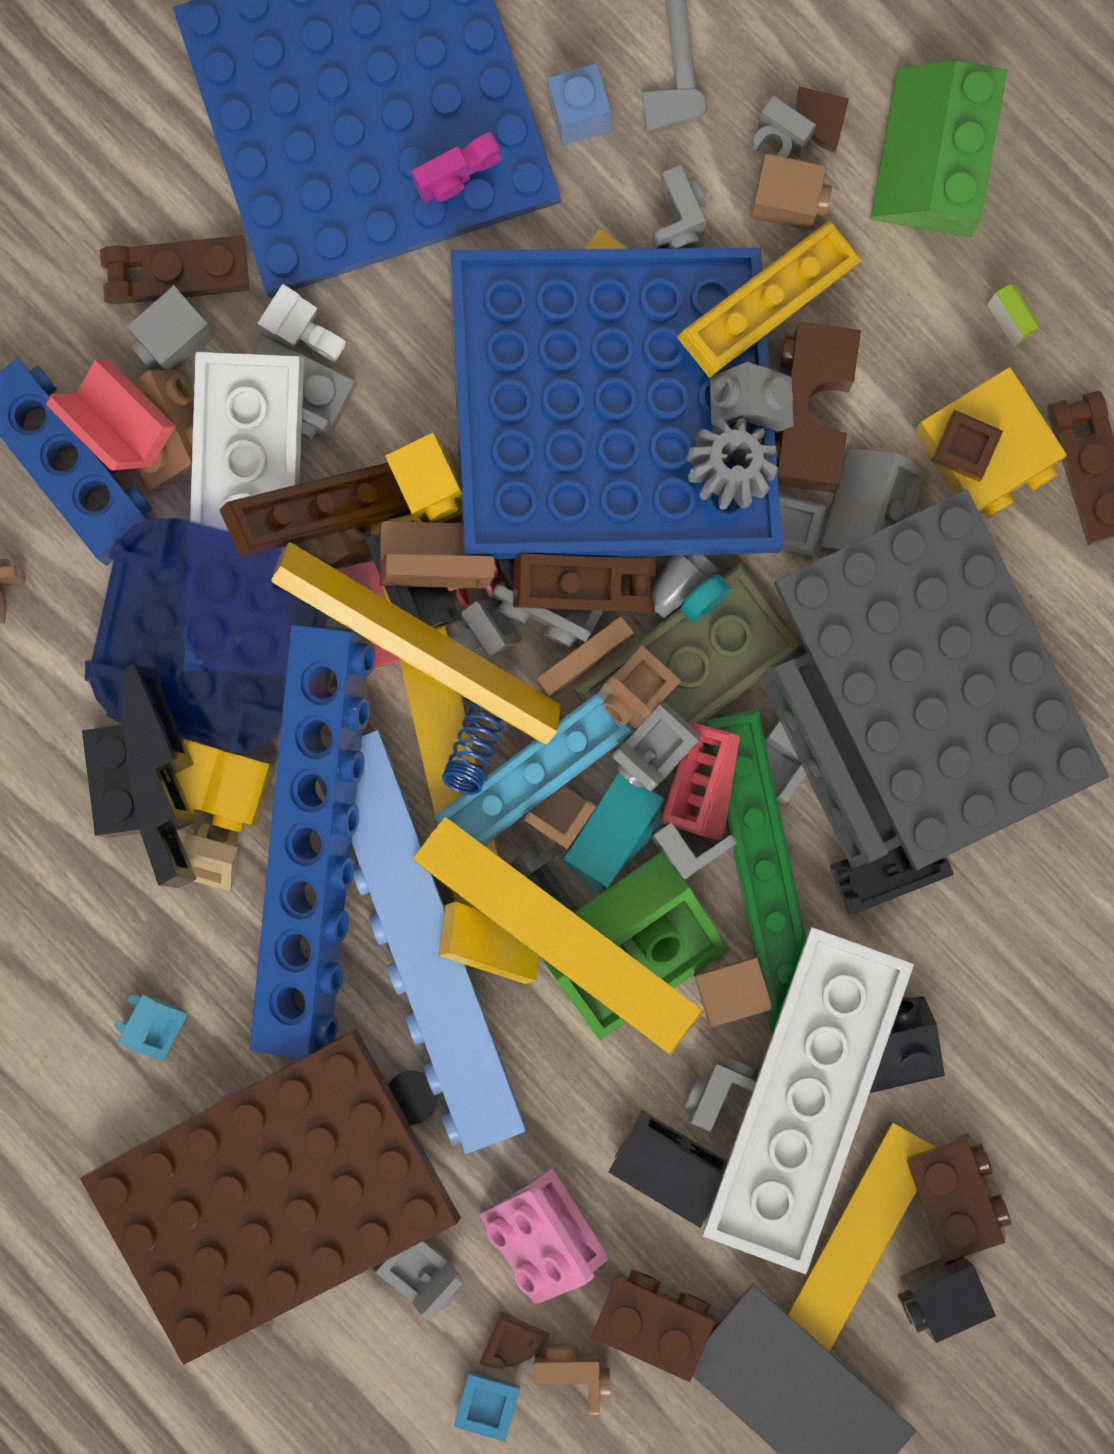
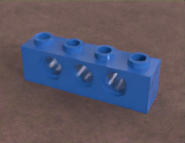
(69, 489)

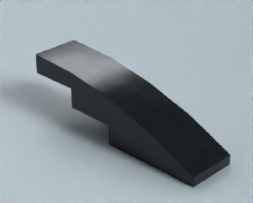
(153, 758)

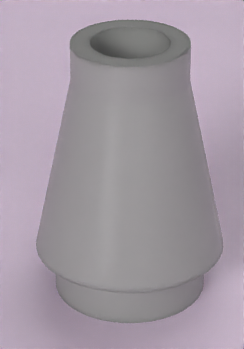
(679, 579)

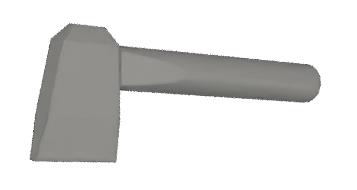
(685, 103)

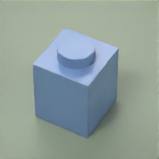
(579, 104)

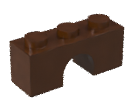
(817, 361)

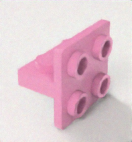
(544, 1238)

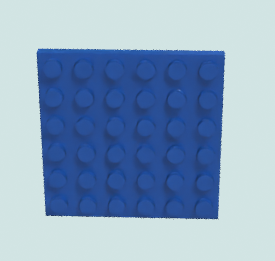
(337, 105)
(589, 403)

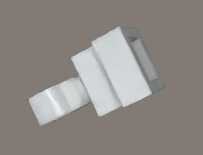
(290, 320)

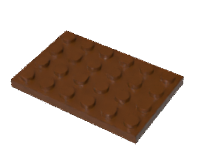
(270, 1197)

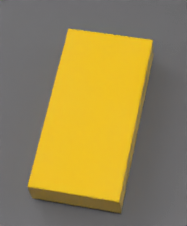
(482, 944)

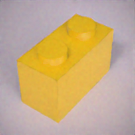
(428, 479)

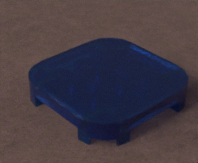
(203, 625)

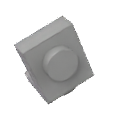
(685, 203)
(752, 394)
(656, 747)
(708, 1096)
(423, 1277)

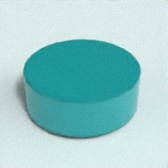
(705, 598)

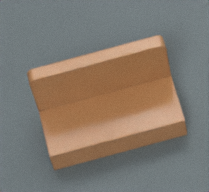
(429, 556)
(583, 662)

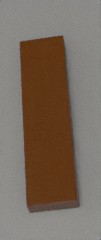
(313, 509)

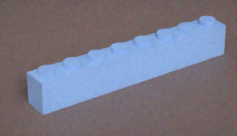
(440, 990)

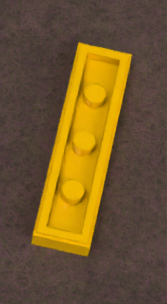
(769, 299)

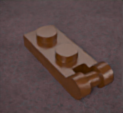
(191, 266)
(1088, 462)
(582, 583)

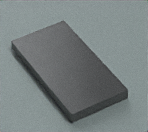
(793, 1386)

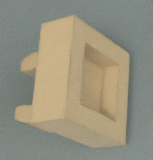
(212, 860)

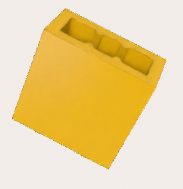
(1023, 454)

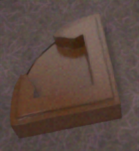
(826, 112)
(512, 1342)

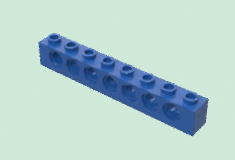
(277, 1021)

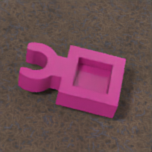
(445, 174)

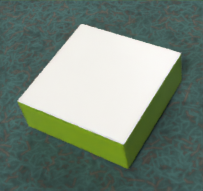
(1013, 315)

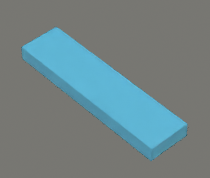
(537, 772)

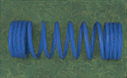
(472, 773)

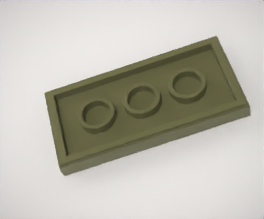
(714, 656)

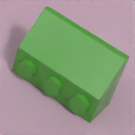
(939, 146)
(653, 921)

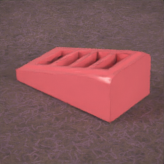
(716, 801)

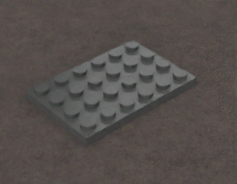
(941, 680)

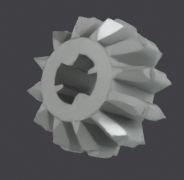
(743, 479)

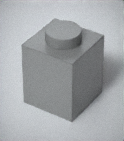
(169, 332)

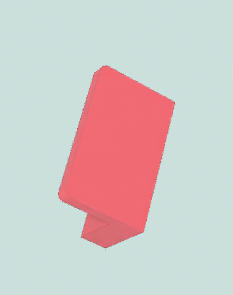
(113, 418)

